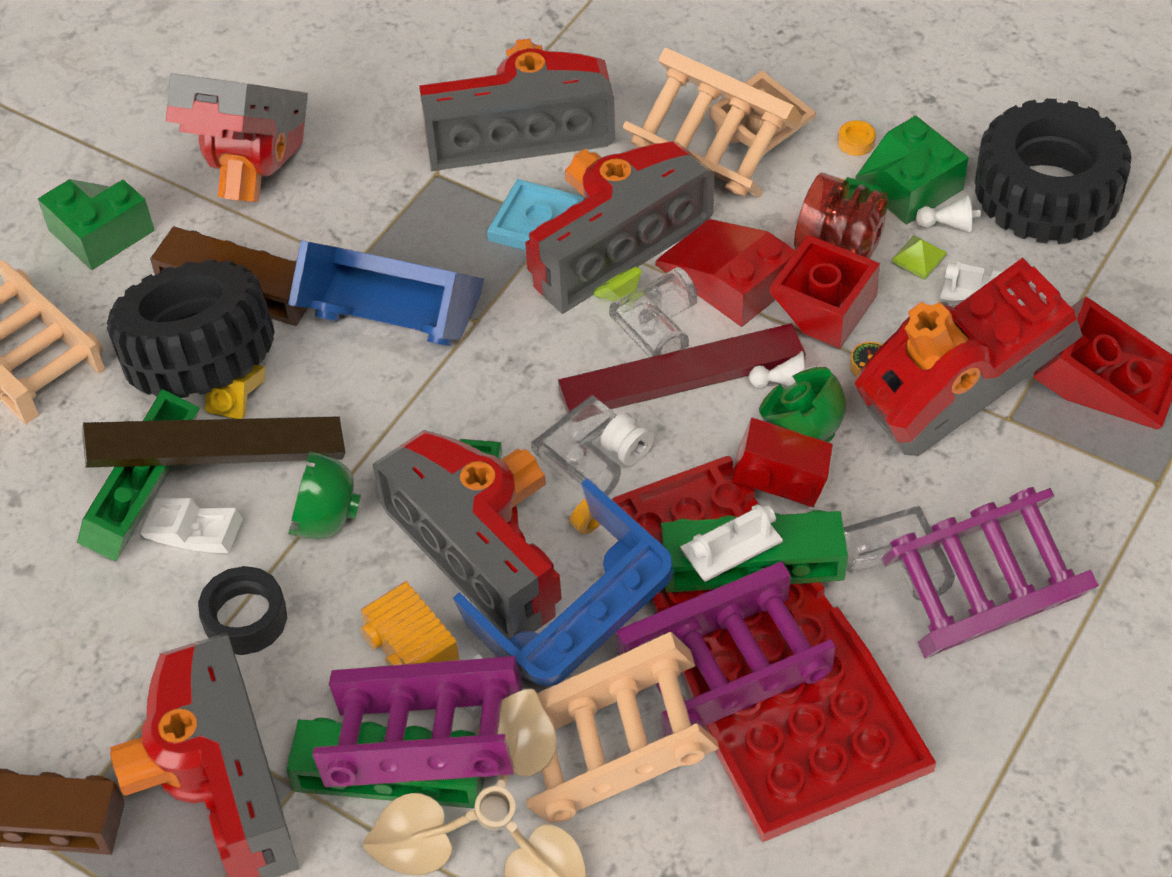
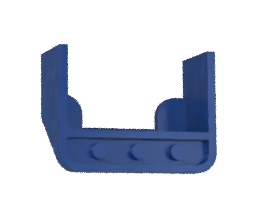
(384, 291)
(634, 573)

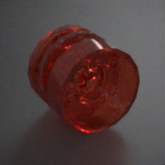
(845, 222)

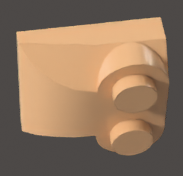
(752, 123)

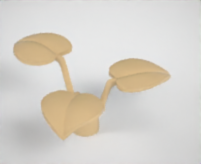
(411, 828)

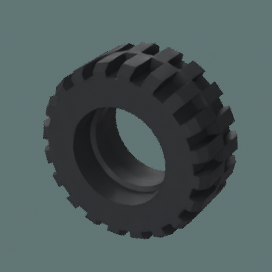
(1046, 204)
(191, 328)

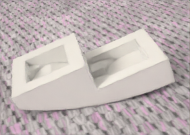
(186, 526)

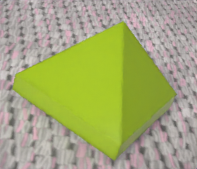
(919, 257)
(619, 285)

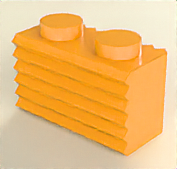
(406, 629)

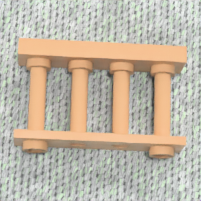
(742, 100)
(19, 393)
(620, 682)

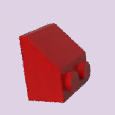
(826, 289)

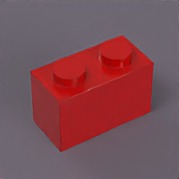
(782, 462)

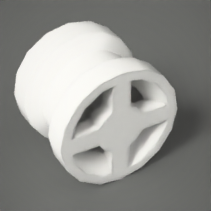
(627, 439)

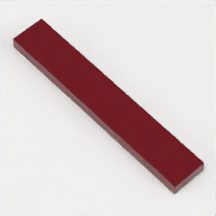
(682, 369)

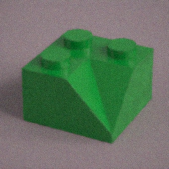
(915, 168)
(96, 218)

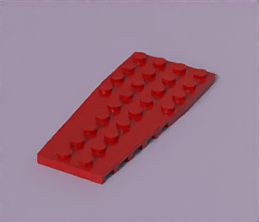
(815, 742)

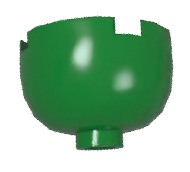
(809, 406)
(324, 498)

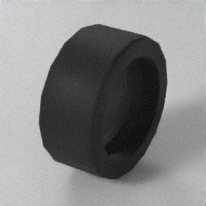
(239, 582)

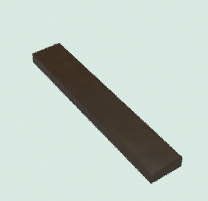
(210, 441)

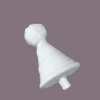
(956, 215)
(781, 374)

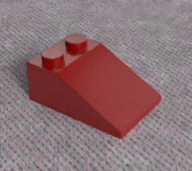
(730, 266)
(1112, 369)

